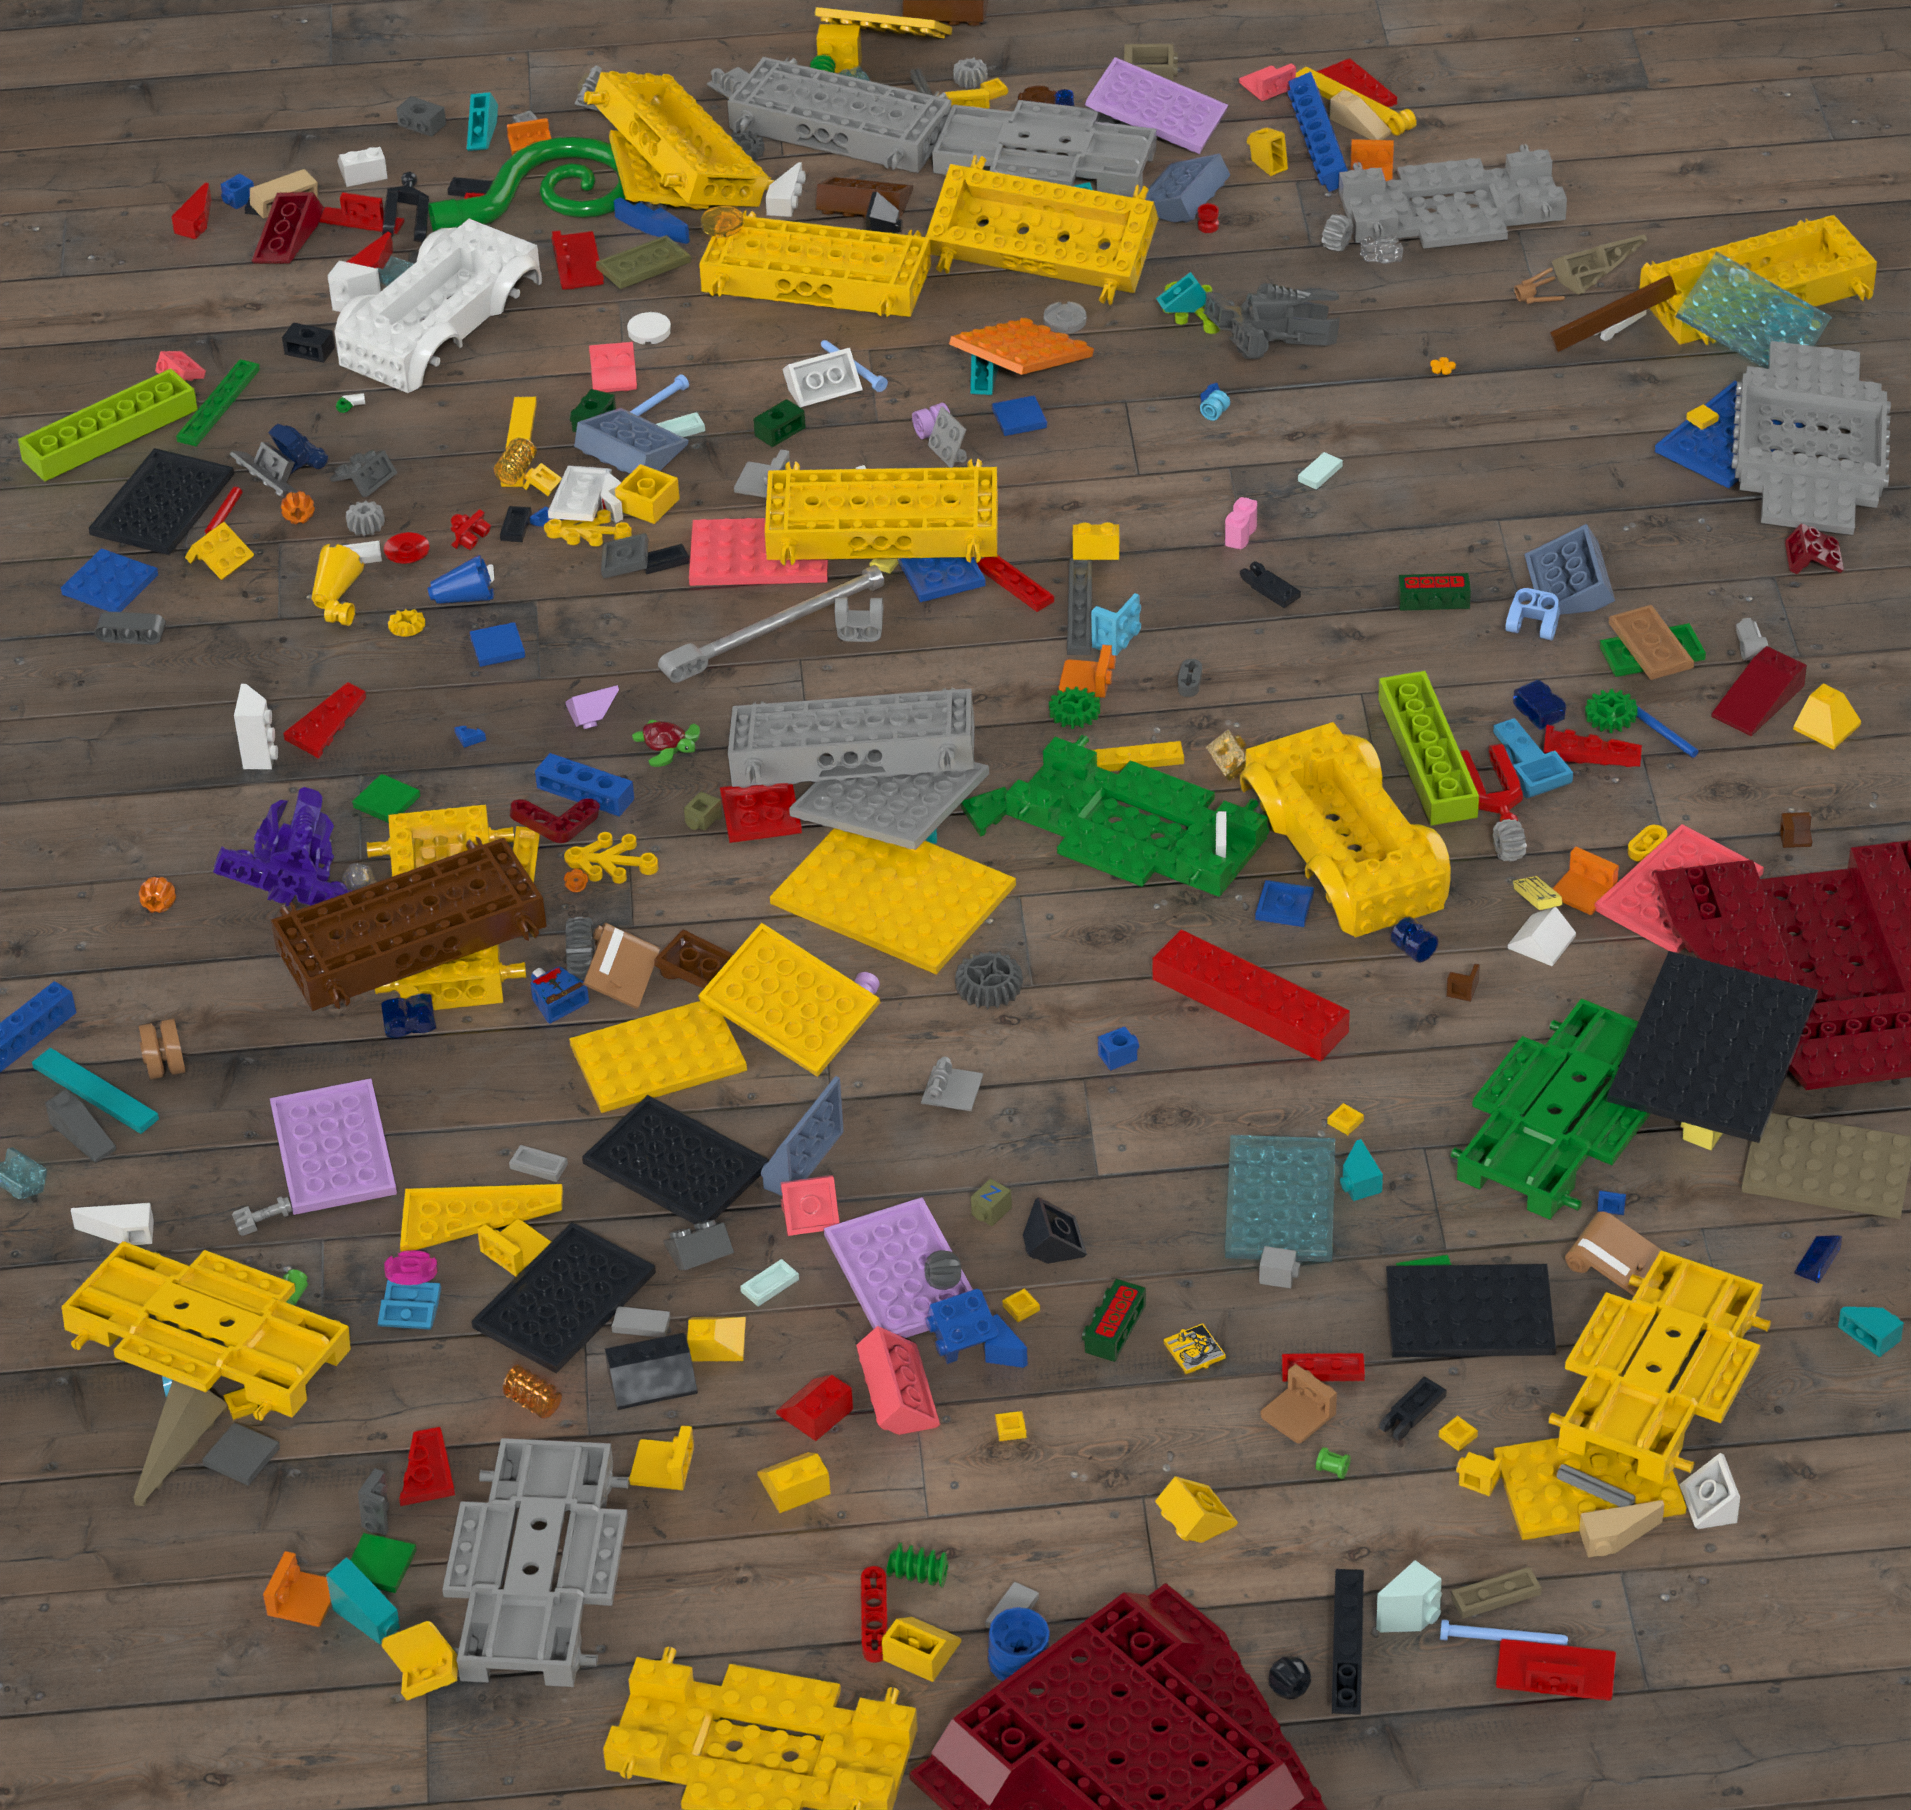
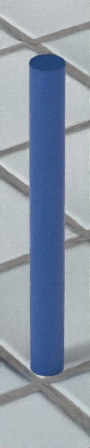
(1667, 733)

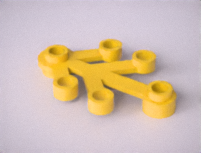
(588, 529)
(581, 857)

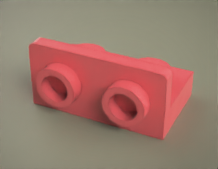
(181, 364)

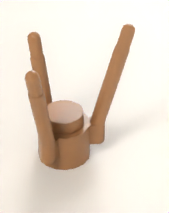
(1527, 289)

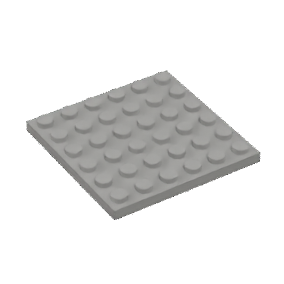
(889, 809)

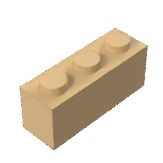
(264, 194)

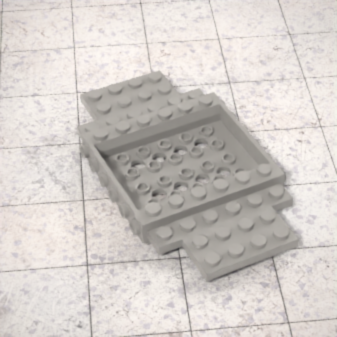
(1811, 389)

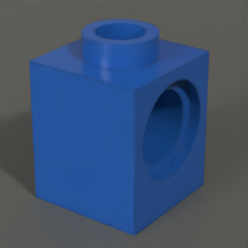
(236, 191)
(1118, 1048)

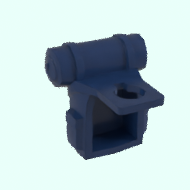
(297, 447)

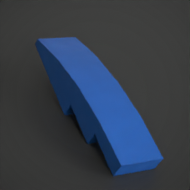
(651, 222)

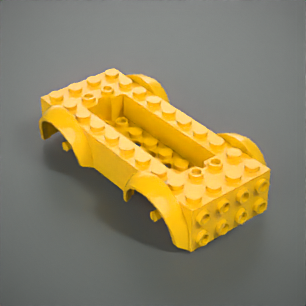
(1322, 773)

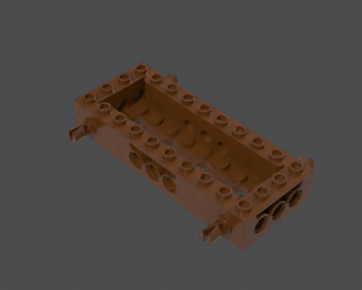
(408, 923)

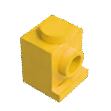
(1479, 1473)

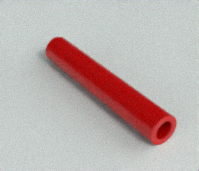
(224, 509)

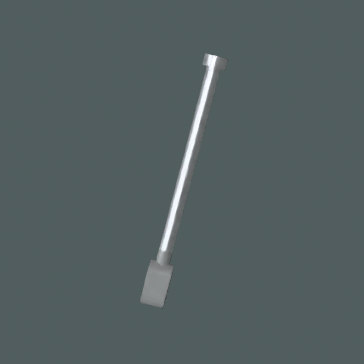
(690, 660)

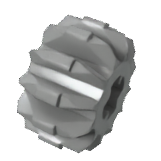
(970, 73)
(1337, 232)
(365, 518)
(1509, 840)

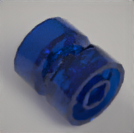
(1414, 939)

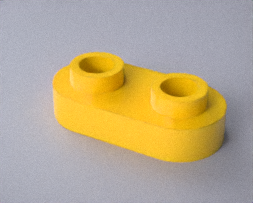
(1646, 842)

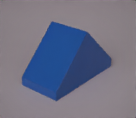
(1006, 1348)

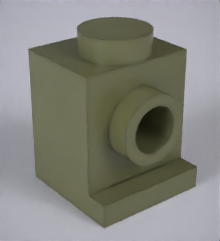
(699, 815)

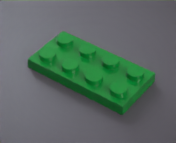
(1624, 663)

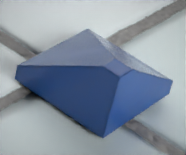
(1611, 1202)

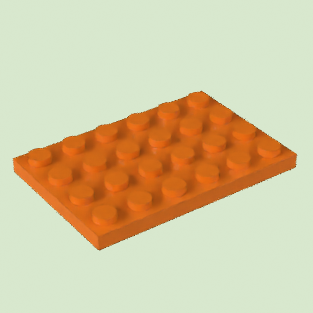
(1022, 346)

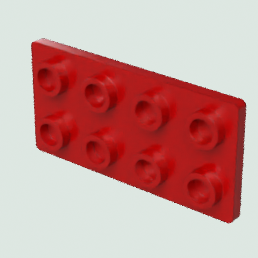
(576, 259)
(1556, 1669)

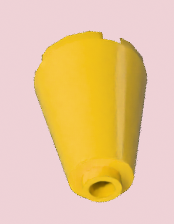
(335, 573)

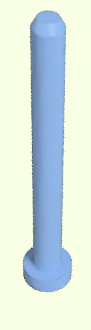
(680, 383)
(878, 383)
(1498, 1634)

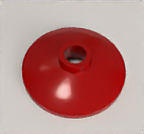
(406, 547)

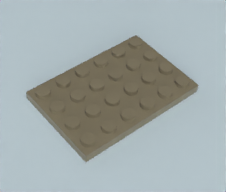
(1830, 1166)

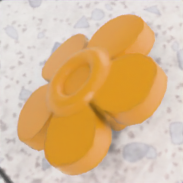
(1442, 365)

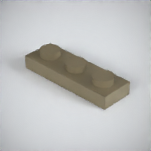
(1496, 1592)

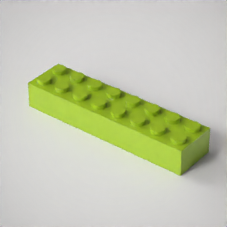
(107, 424)
(1428, 748)

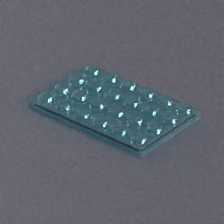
(1749, 311)
(1280, 1196)

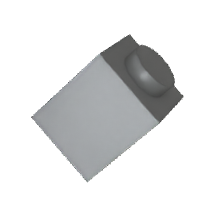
(1278, 1267)

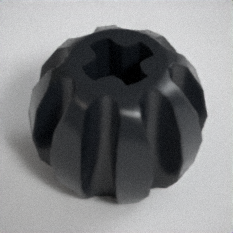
(1289, 1677)

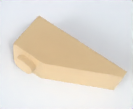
(1357, 116)
(1615, 1528)

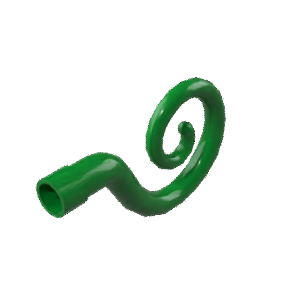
(496, 201)

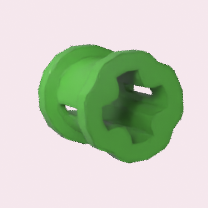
(1333, 1462)

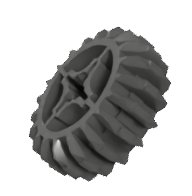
(579, 945)
(988, 979)

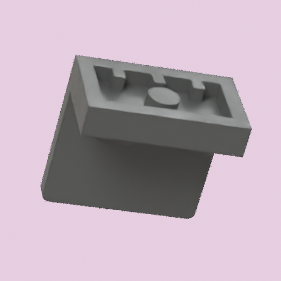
(366, 470)

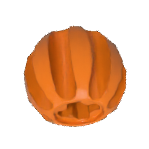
(297, 507)
(157, 894)

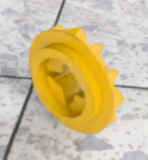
(400, 627)

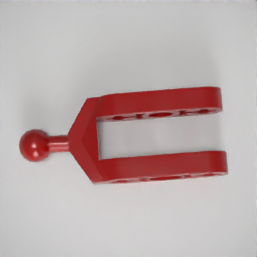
(1501, 801)

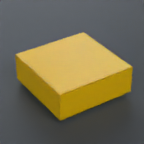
(995, 87)
(1702, 417)
(1345, 1119)
(1021, 1305)
(238, 1405)
(1010, 1426)
(1458, 1433)

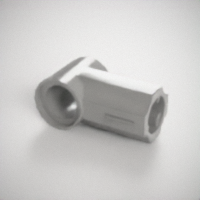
(1750, 639)

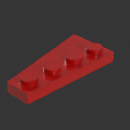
(1356, 78)
(320, 724)
(1591, 748)

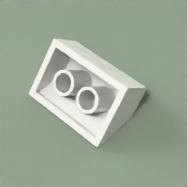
(822, 378)
(254, 730)

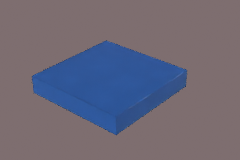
(1019, 415)
(497, 644)
(1284, 903)

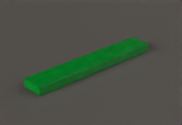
(217, 403)

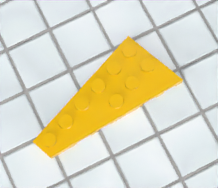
(457, 1212)

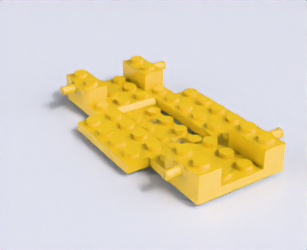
(270, 1345)
(1635, 1410)
(674, 1738)

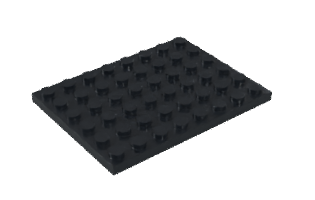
(1713, 1046)

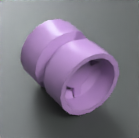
(925, 420)

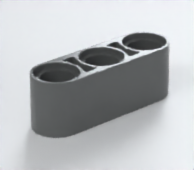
(130, 628)

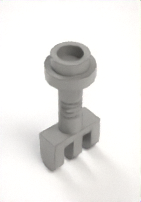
(246, 1220)

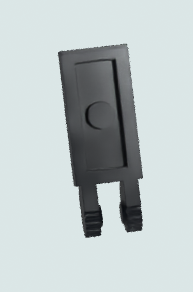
(1270, 585)
(1413, 1407)

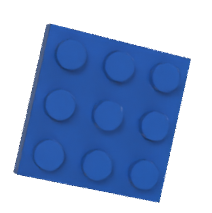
(941, 576)
(109, 581)

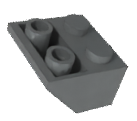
(700, 1245)

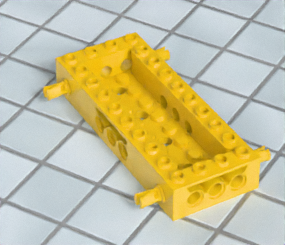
(679, 139)
(1049, 213)
(1810, 260)
(818, 266)
(881, 513)
(421, 840)

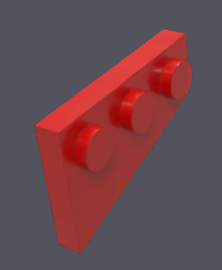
(428, 1469)

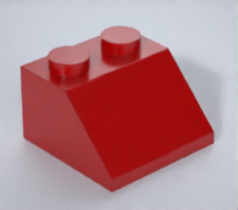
(818, 1406)

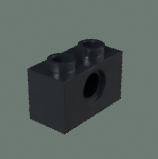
(308, 342)

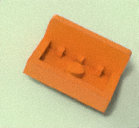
(526, 133)

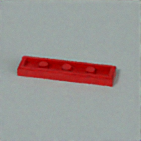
(1016, 582)

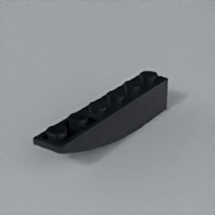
(1347, 1641)

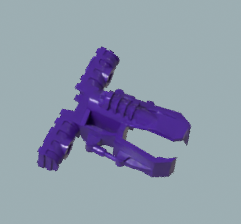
(289, 855)

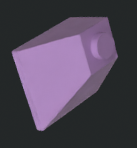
(591, 707)

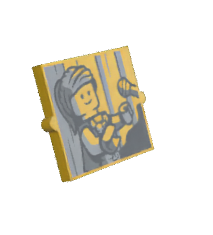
(1194, 1348)

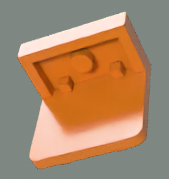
(1089, 674)

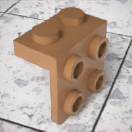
(1302, 1406)

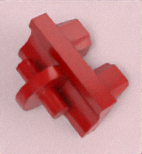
(466, 527)

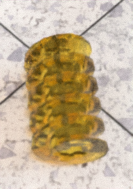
(515, 460)

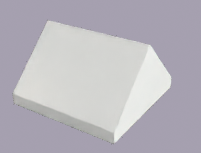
(1543, 936)
(1712, 1494)

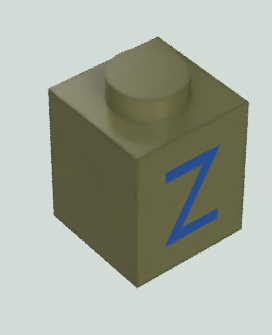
(991, 1202)

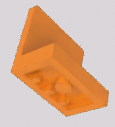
(1373, 155)
(1586, 880)
(296, 1594)

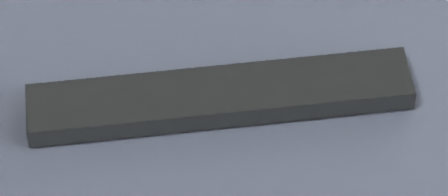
(1079, 607)

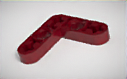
(553, 827)

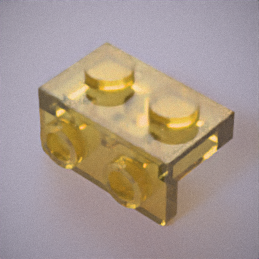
(1229, 754)

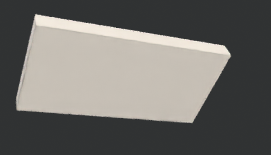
(578, 494)

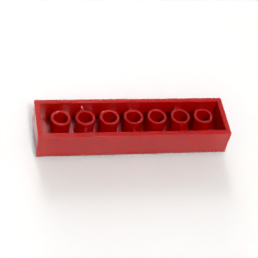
(1251, 995)

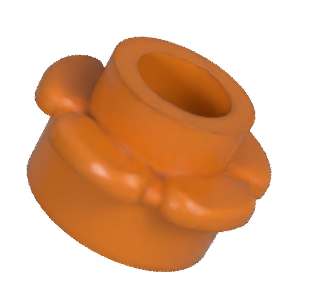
(576, 886)

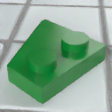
(985, 809)

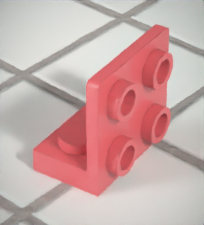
(1269, 81)
(613, 367)

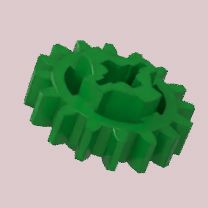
(1074, 707)
(1611, 710)

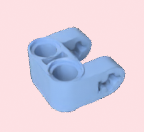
(1534, 610)

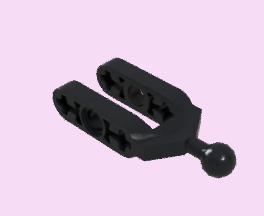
(408, 195)

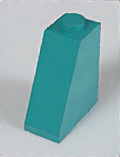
(982, 376)
(361, 1602)

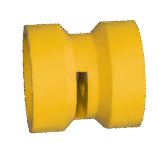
(1400, 122)
(339, 612)

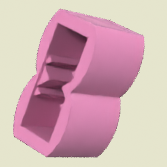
(1241, 523)

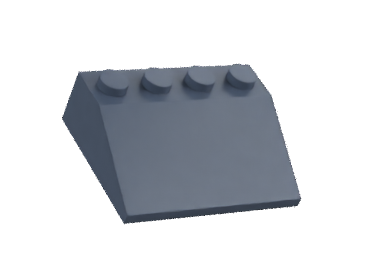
(1187, 186)
(627, 441)
(1572, 571)
(807, 1141)

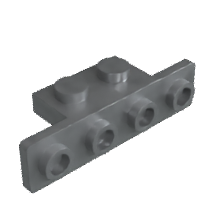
(268, 465)

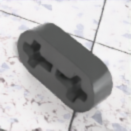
(1186, 677)

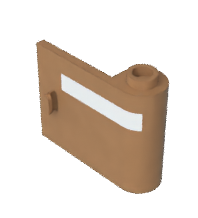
(620, 965)
(1612, 1251)

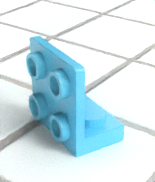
(1118, 627)

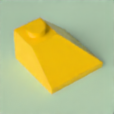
(1827, 717)
(716, 1338)

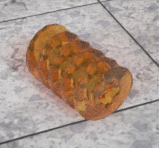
(531, 1391)

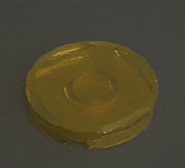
(722, 220)

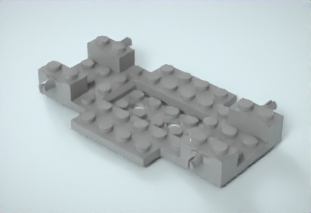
(1096, 149)
(1504, 198)
(526, 1622)

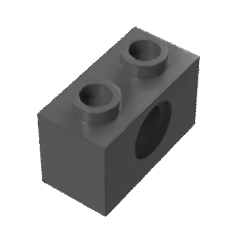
(421, 116)

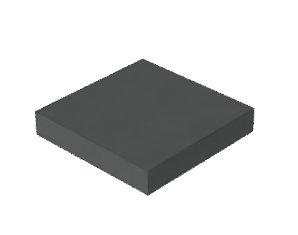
(624, 555)
(241, 1453)

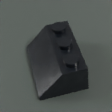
(651, 1371)

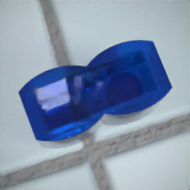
(1539, 704)
(408, 1015)

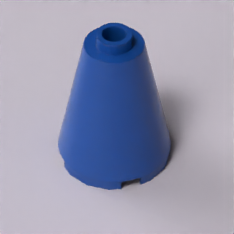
(463, 584)

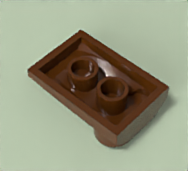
(691, 959)

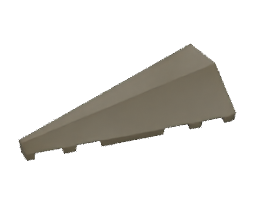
(1585, 268)
(181, 1424)

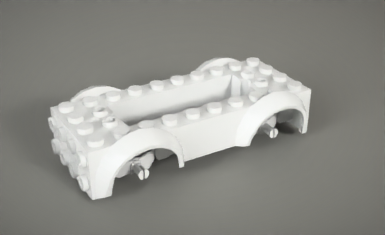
(387, 332)

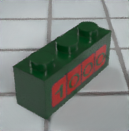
(1434, 591)
(1114, 1320)

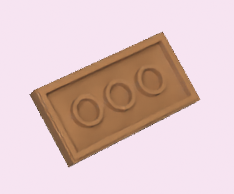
(1651, 642)

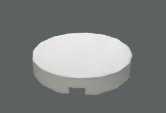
(649, 328)

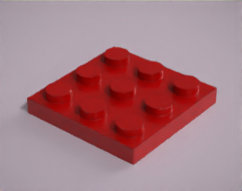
(759, 812)

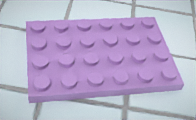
(1156, 103)
(332, 1146)
(886, 1263)

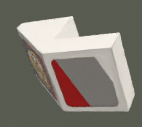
(608, 498)

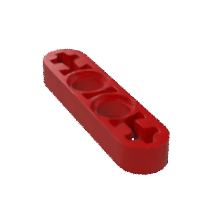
(871, 1614)

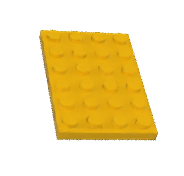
(884, 22)
(640, 178)
(789, 999)
(657, 1055)
(1552, 1507)

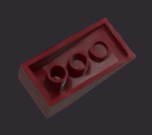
(287, 227)
(1761, 691)

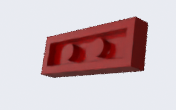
(1327, 1366)

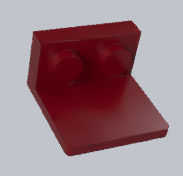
(1809, 544)

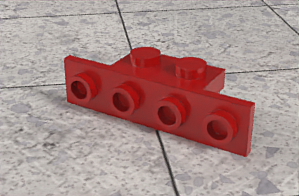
(358, 212)

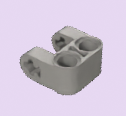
(859, 624)

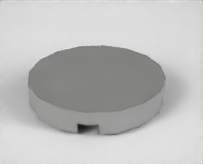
(1065, 317)

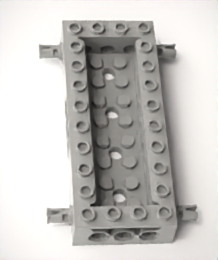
(839, 114)
(909, 729)

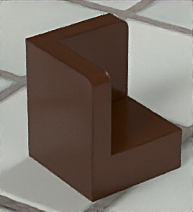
(1796, 830)
(1463, 986)

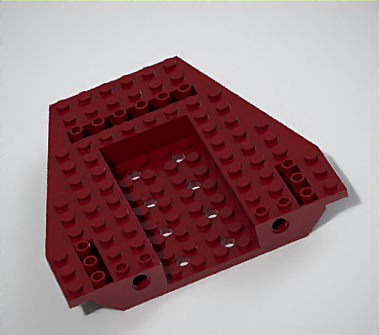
(1862, 1011)
(1177, 1674)

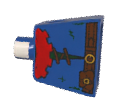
(557, 993)

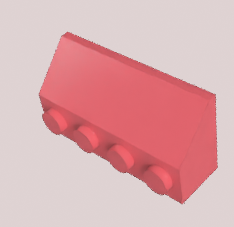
(897, 1383)

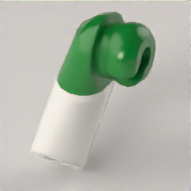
(346, 402)

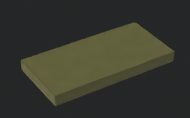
(643, 262)

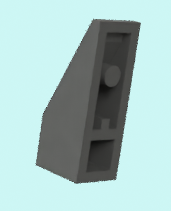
(78, 1126)

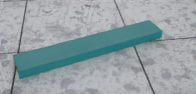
(95, 1090)

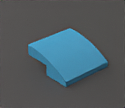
(409, 1305)

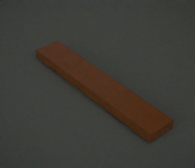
(1613, 313)

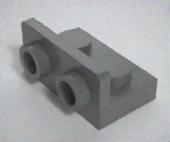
(374, 1503)

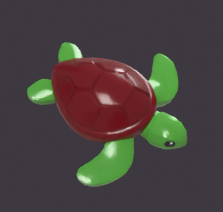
(667, 739)

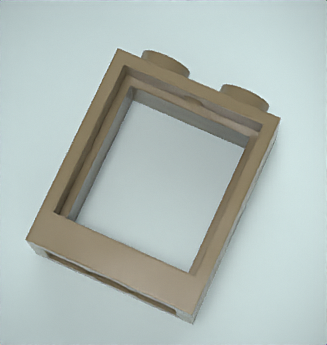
(1153, 54)

